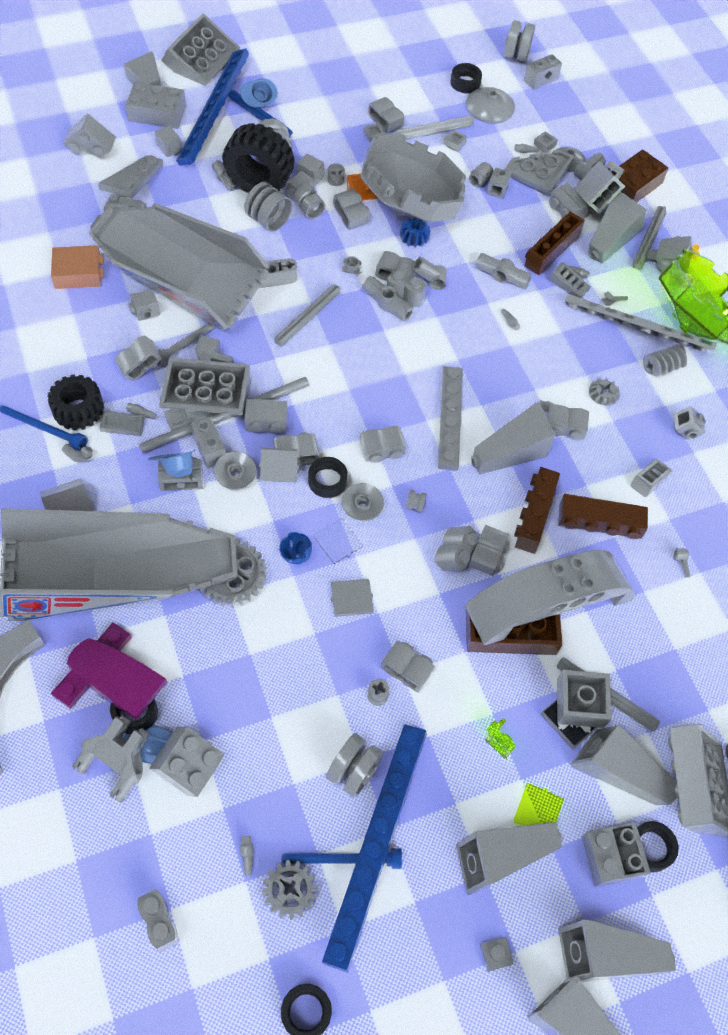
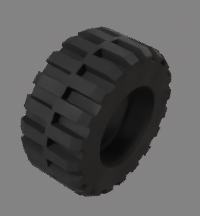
(265, 145)

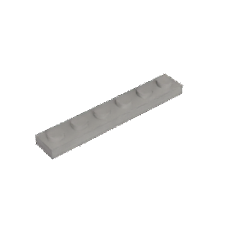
(450, 418)

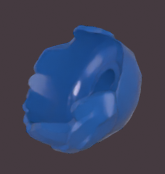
(295, 548)

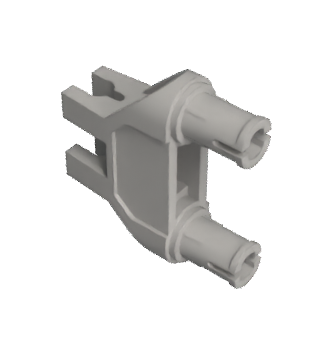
(117, 753)

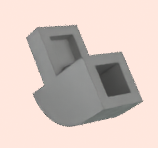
(210, 350)

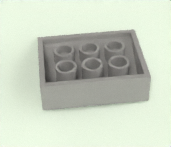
(200, 51)
(205, 386)
(700, 780)

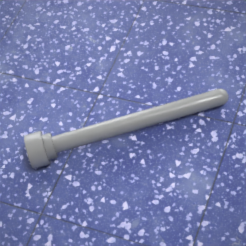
(165, 354)

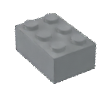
(155, 105)

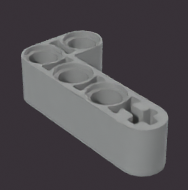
(280, 273)

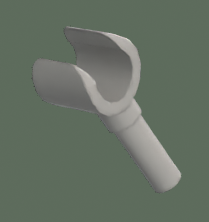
(610, 299)
(683, 555)

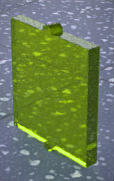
(537, 806)

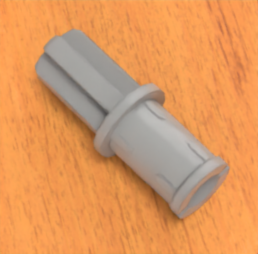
(222, 175)

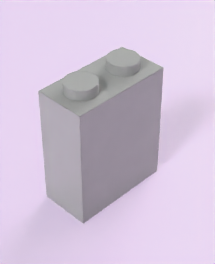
(599, 187)

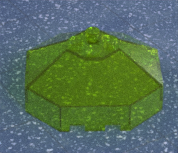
(696, 296)

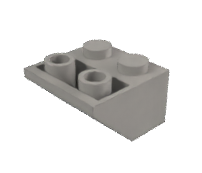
(615, 854)

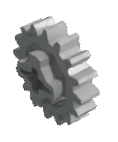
(297, 880)

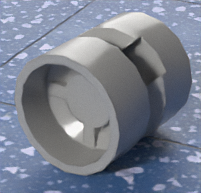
(309, 201)

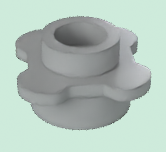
(351, 265)

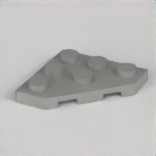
(540, 169)

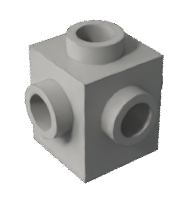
(689, 423)

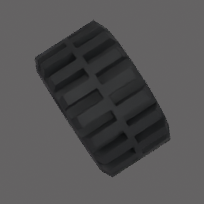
(73, 389)

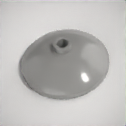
(490, 105)

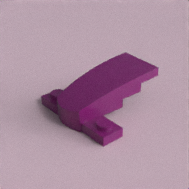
(109, 674)

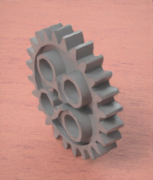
(256, 575)

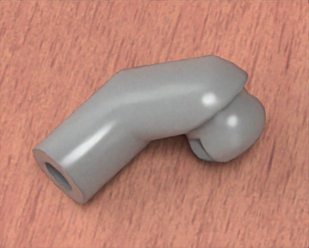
(84, 454)

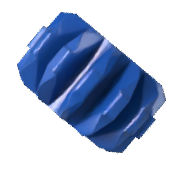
(414, 232)

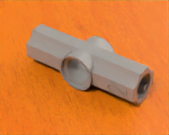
(503, 270)
(387, 298)

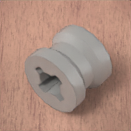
(336, 174)
(416, 501)

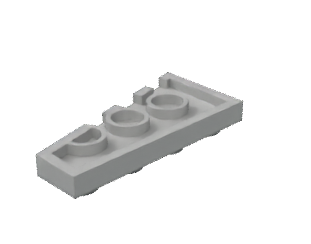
(132, 178)

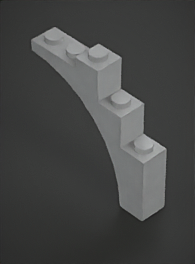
(15, 649)

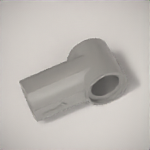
(584, 167)
(433, 273)

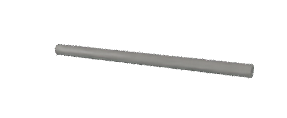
(218, 417)

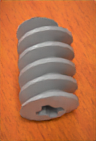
(665, 360)

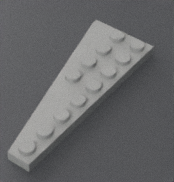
(645, 325)

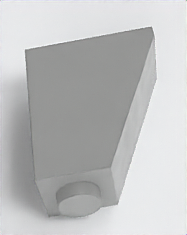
(143, 70)

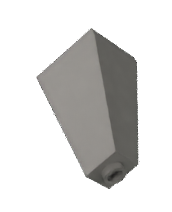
(618, 226)
(517, 442)
(623, 763)
(501, 852)
(607, 952)
(571, 1012)

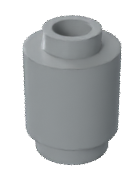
(481, 174)

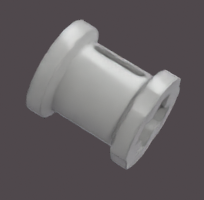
(374, 686)

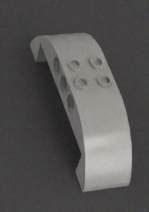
(548, 591)

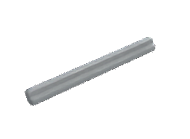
(437, 127)
(649, 237)
(309, 313)
(619, 701)

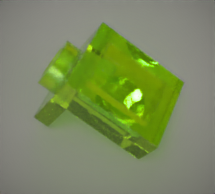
(500, 742)

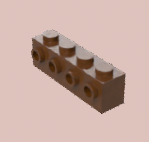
(554, 243)
(537, 510)
(603, 516)

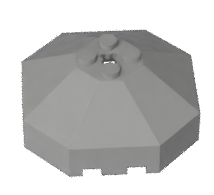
(412, 178)

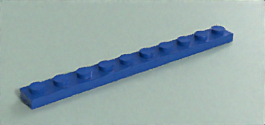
(212, 108)
(374, 850)

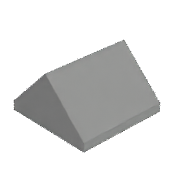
(67, 497)

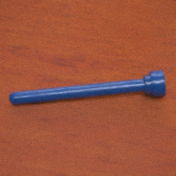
(76, 440)
(393, 858)

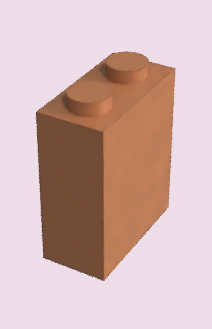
(77, 267)

